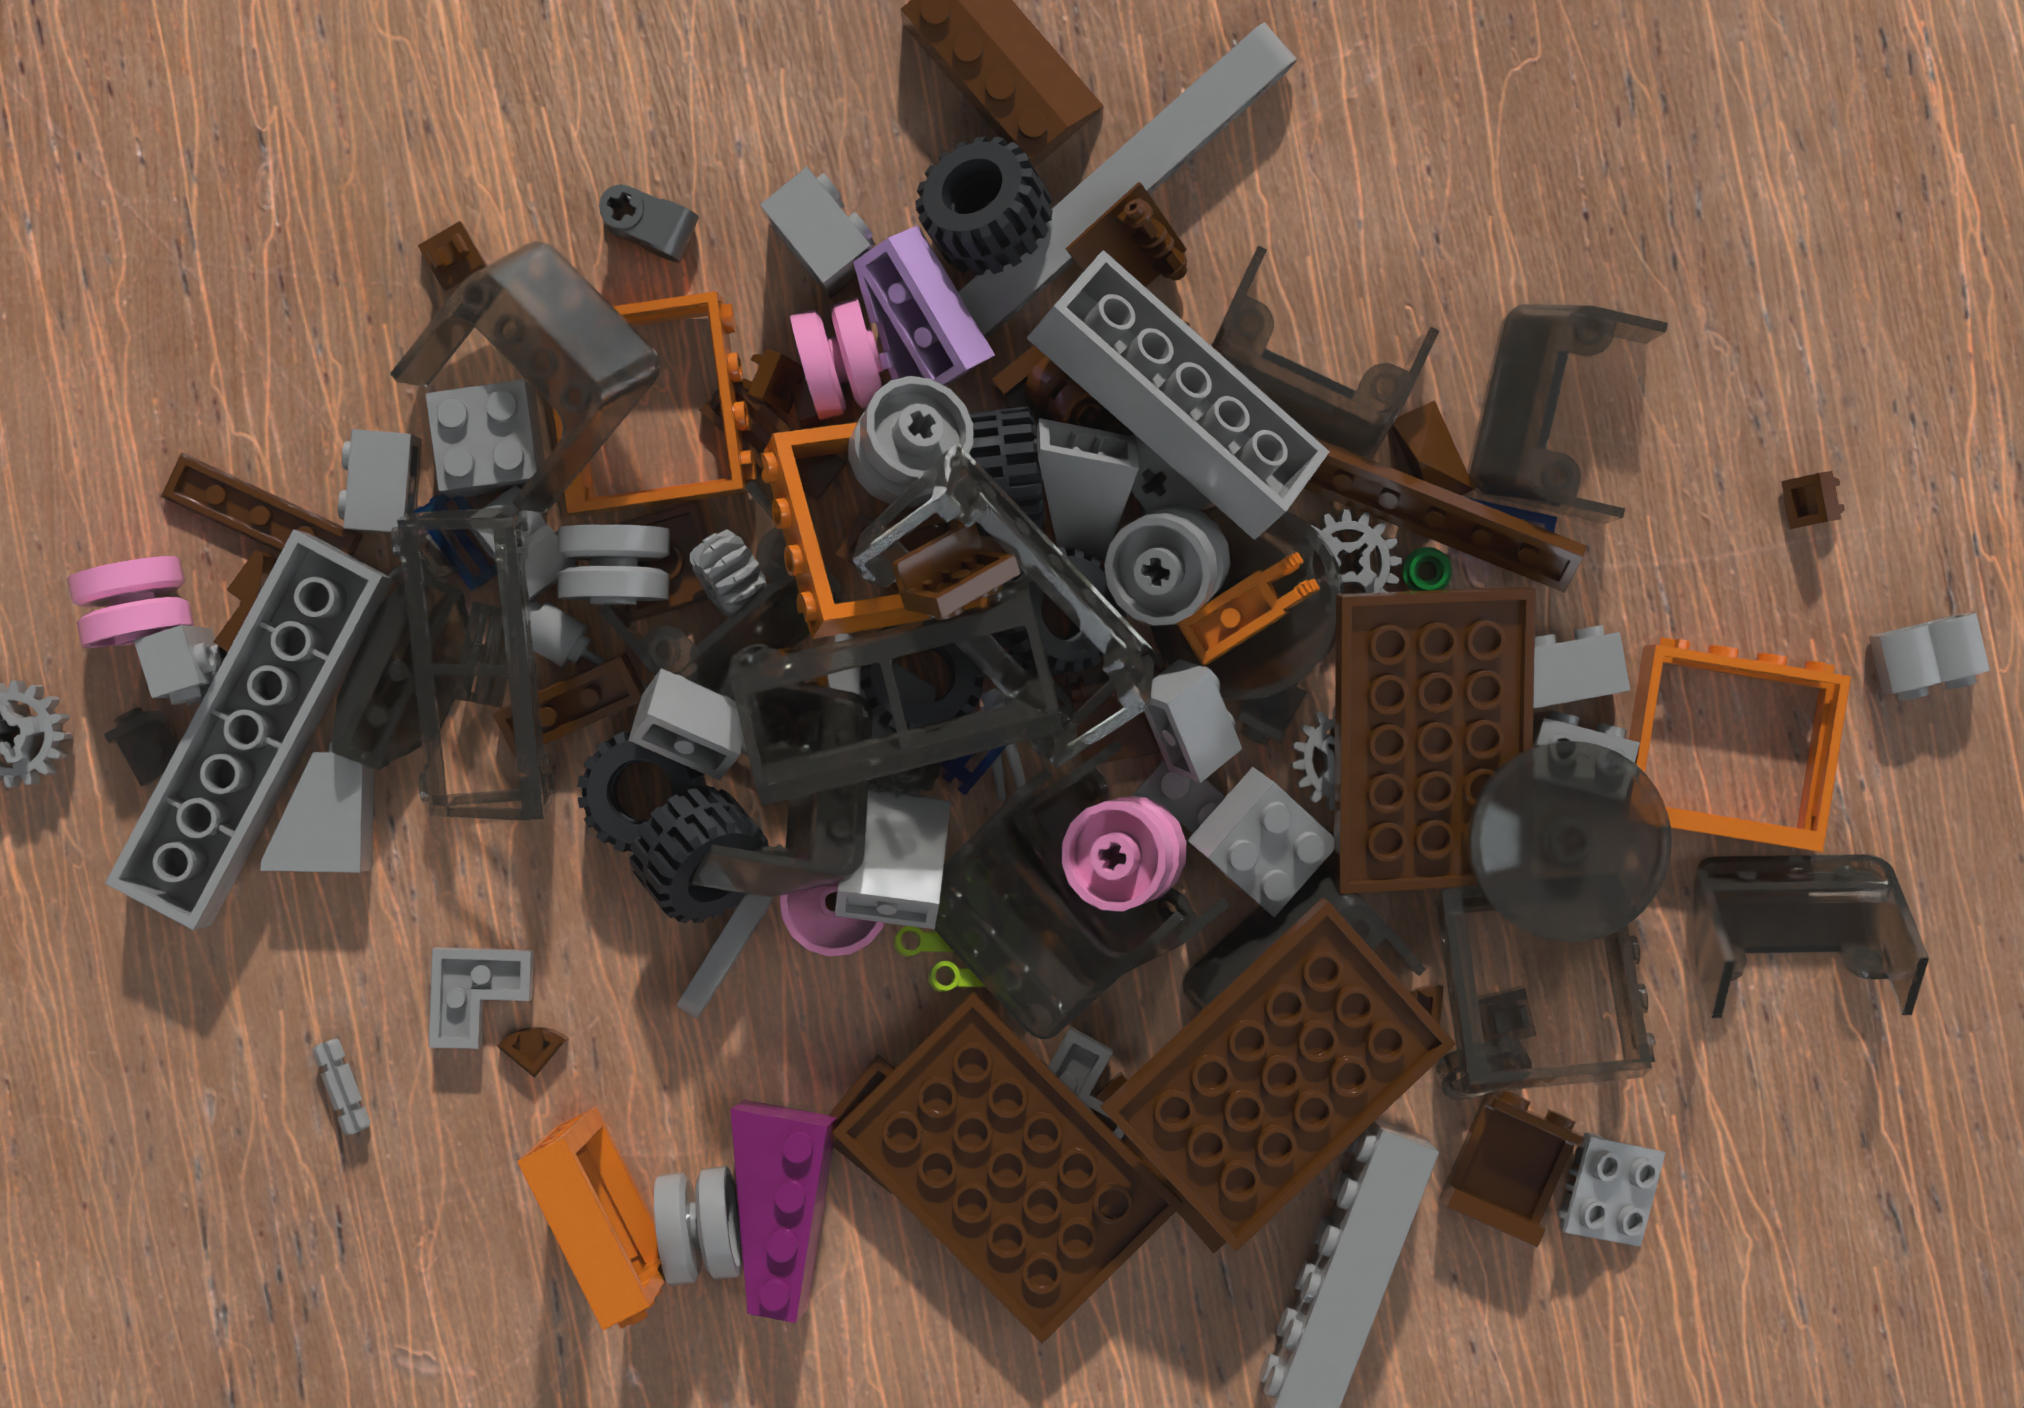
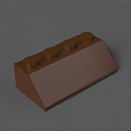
(1004, 70)

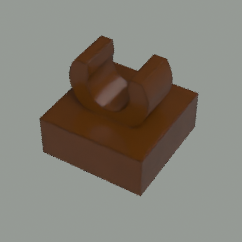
(452, 255)
(774, 380)
(1812, 499)

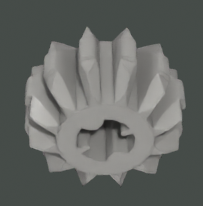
(727, 571)

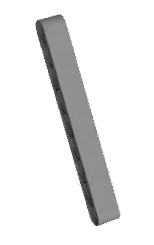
(1146, 158)

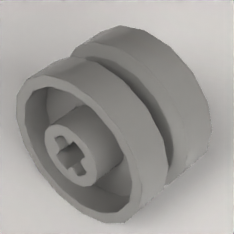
(904, 434)
(1167, 564)
(613, 567)
(697, 1225)

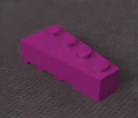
(781, 1194)

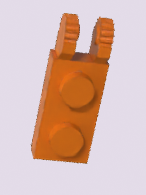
(1243, 610)

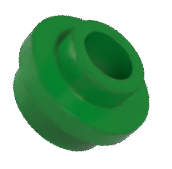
(1434, 557)

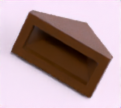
(1431, 449)

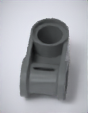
(656, 223)

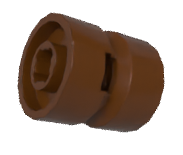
(1063, 399)

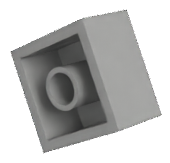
(817, 230)
(485, 437)
(1263, 841)

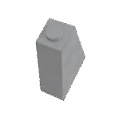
(1085, 482)
(326, 819)

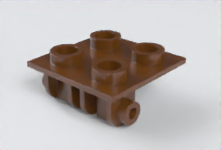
(1135, 237)
(1134, 736)

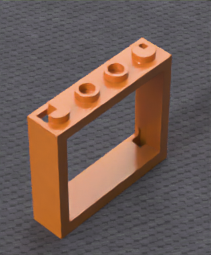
(580, 493)
(802, 550)
(1823, 745)
(597, 1218)

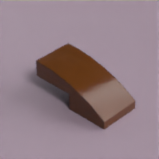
(246, 588)

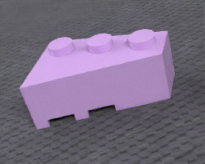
(918, 311)

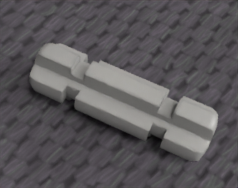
(341, 1086)

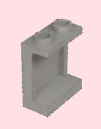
(900, 862)

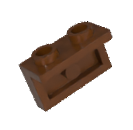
(951, 573)

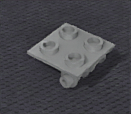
(1611, 1190)

